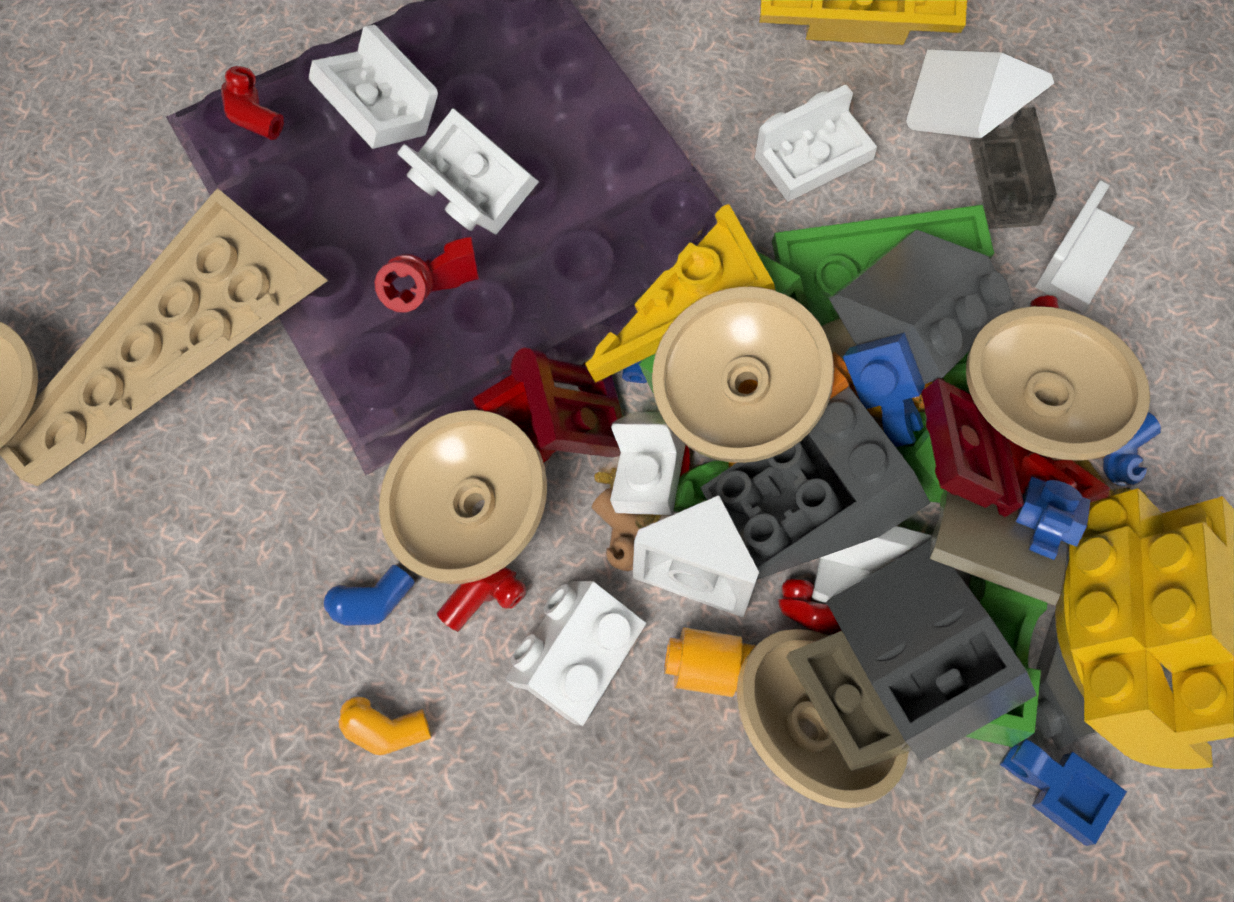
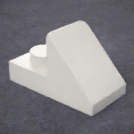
(647, 465)

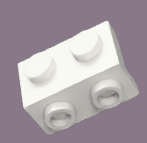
(377, 90)
(813, 143)
(470, 172)
(575, 649)

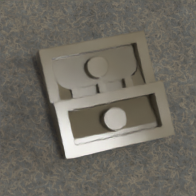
(995, 549)
(847, 701)

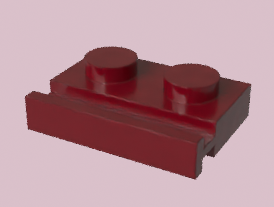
(969, 451)

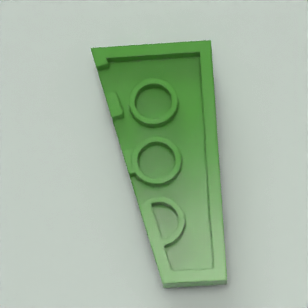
(837, 253)

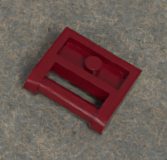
(567, 417)

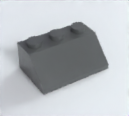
(929, 292)

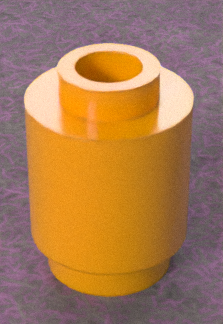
(706, 661)

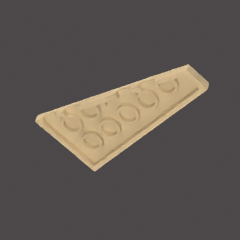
(187, 310)

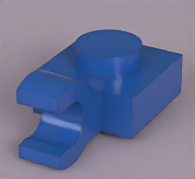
(888, 378)
(1055, 514)
(1071, 791)

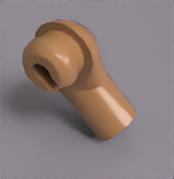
(623, 532)

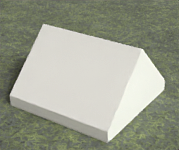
(972, 91)
(697, 557)

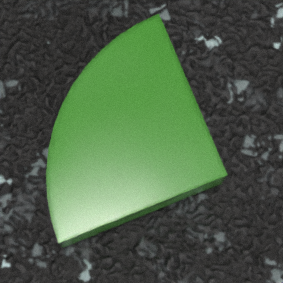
(689, 484)

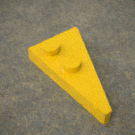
(717, 263)

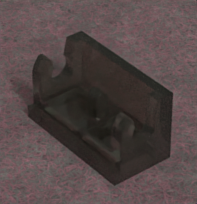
(1014, 173)

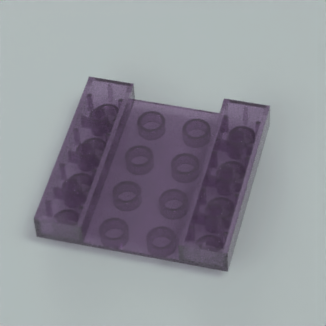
(555, 279)

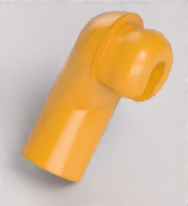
(379, 733)

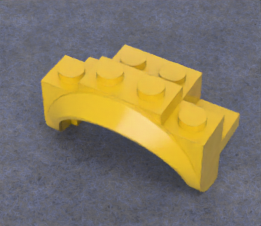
(866, 19)
(1148, 595)

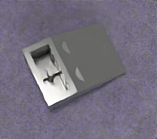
(822, 493)
(930, 651)

